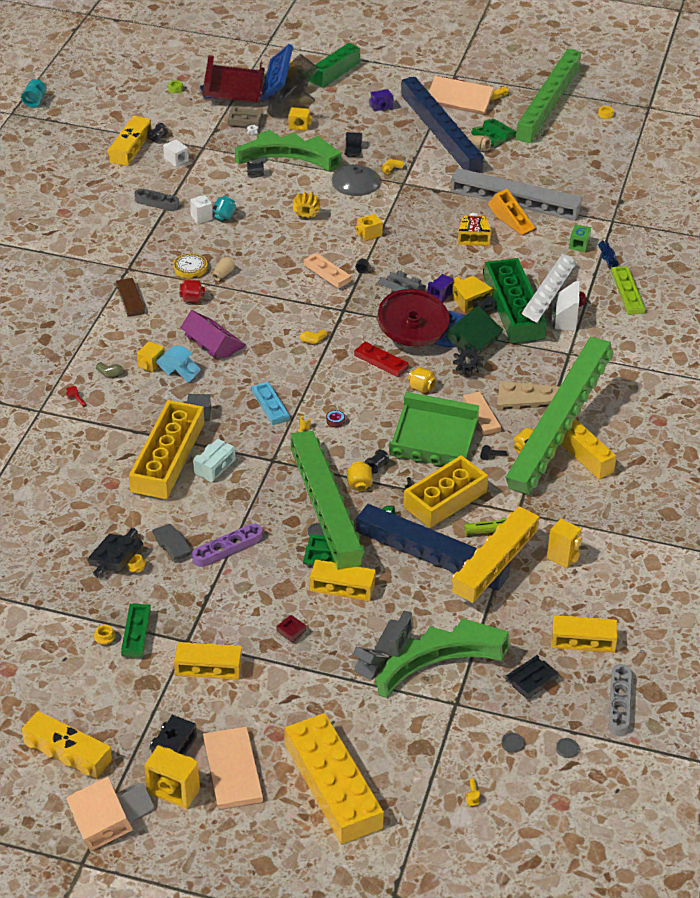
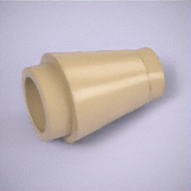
(481, 142)
(223, 268)

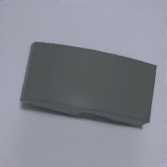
(172, 540)

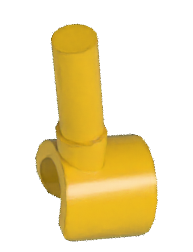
(304, 425)
(472, 797)

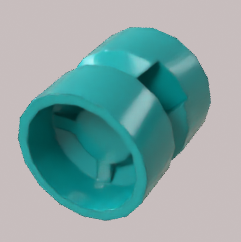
(33, 93)

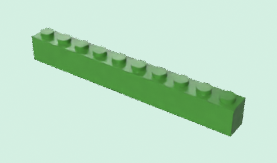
(548, 96)
(559, 416)
(326, 500)

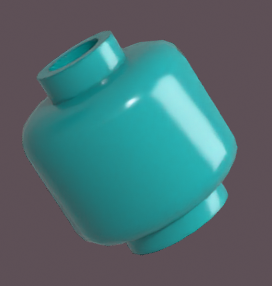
(224, 208)

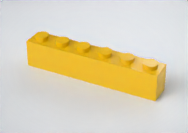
(495, 554)

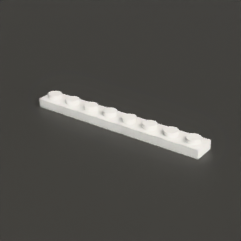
(549, 288)

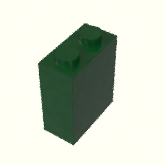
(474, 330)

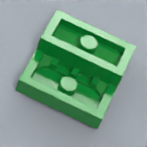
(495, 131)
(317, 549)

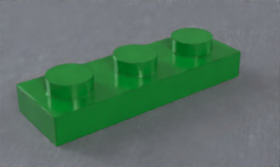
(136, 630)

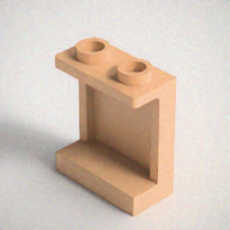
(99, 813)

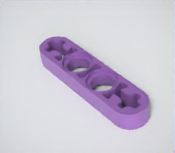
(206, 554)

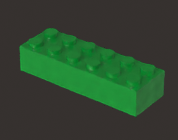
(512, 295)

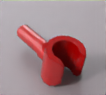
(73, 392)

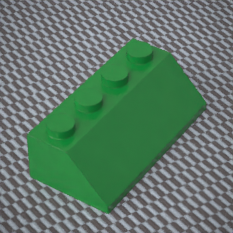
(336, 65)

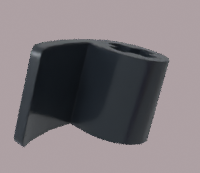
(353, 143)

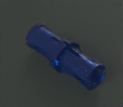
(608, 254)

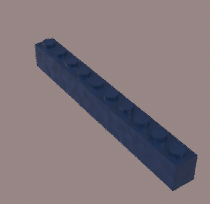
(442, 125)

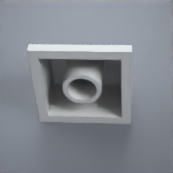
(566, 308)

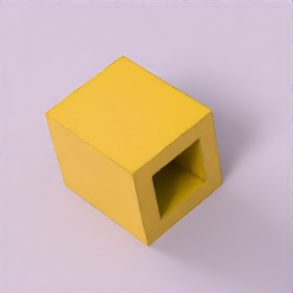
(149, 355)

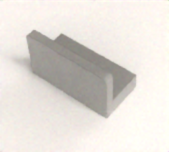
(135, 801)

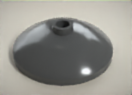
(356, 180)

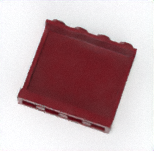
(233, 82)

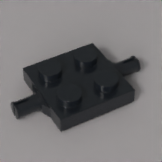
(115, 552)

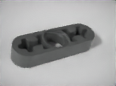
(149, 197)

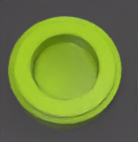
(175, 86)

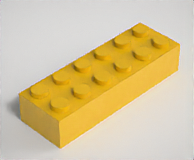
(166, 449)
(333, 778)

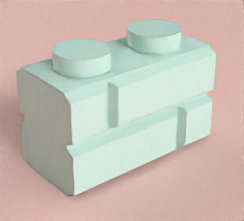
(214, 460)

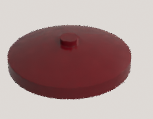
(413, 317)

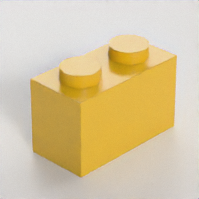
(564, 543)

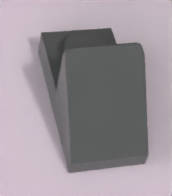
(369, 662)

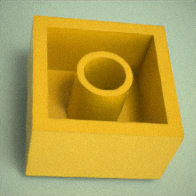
(172, 777)

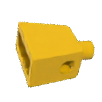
(468, 291)

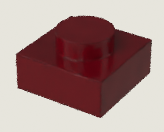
(291, 628)

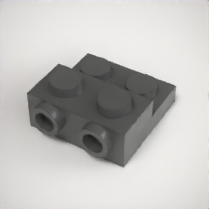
(400, 281)

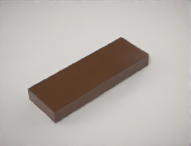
(130, 297)

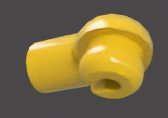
(390, 164)
(313, 338)

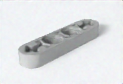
(620, 699)

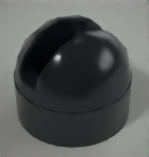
(362, 266)

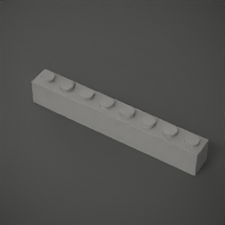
(526, 195)

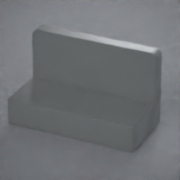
(395, 635)

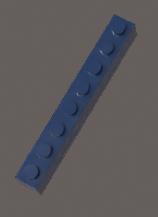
(419, 541)

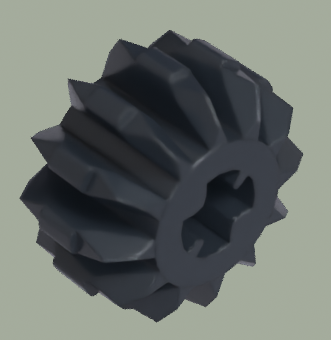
(460, 358)

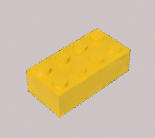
(445, 491)

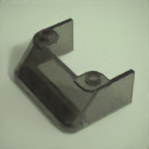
(296, 84)

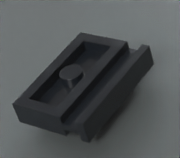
(532, 677)

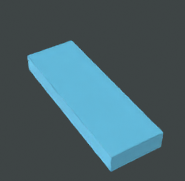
(270, 403)

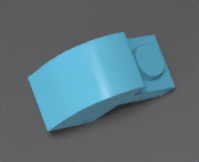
(178, 359)

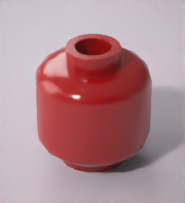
(191, 290)

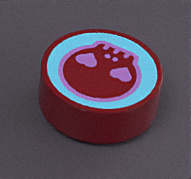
(335, 418)

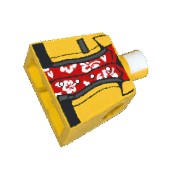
(474, 231)

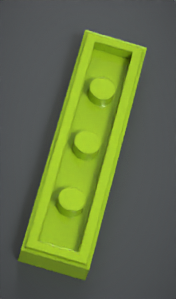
(627, 290)

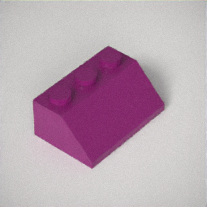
(210, 335)

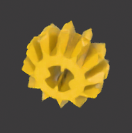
(306, 205)

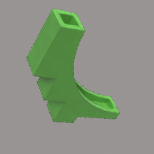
(290, 146)
(436, 645)

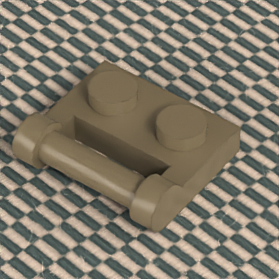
(244, 117)

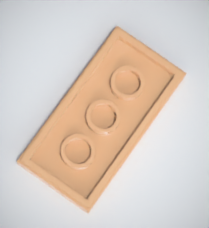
(461, 94)
(232, 768)

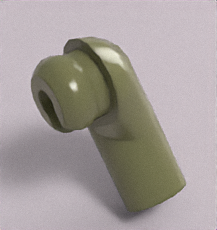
(109, 371)

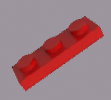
(381, 359)

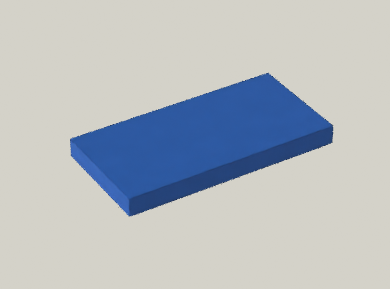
(277, 72)

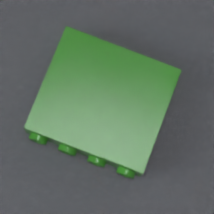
(434, 429)

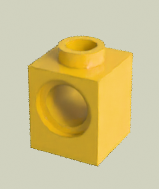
(295, 117)
(369, 227)

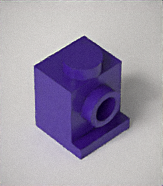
(381, 100)
(441, 287)

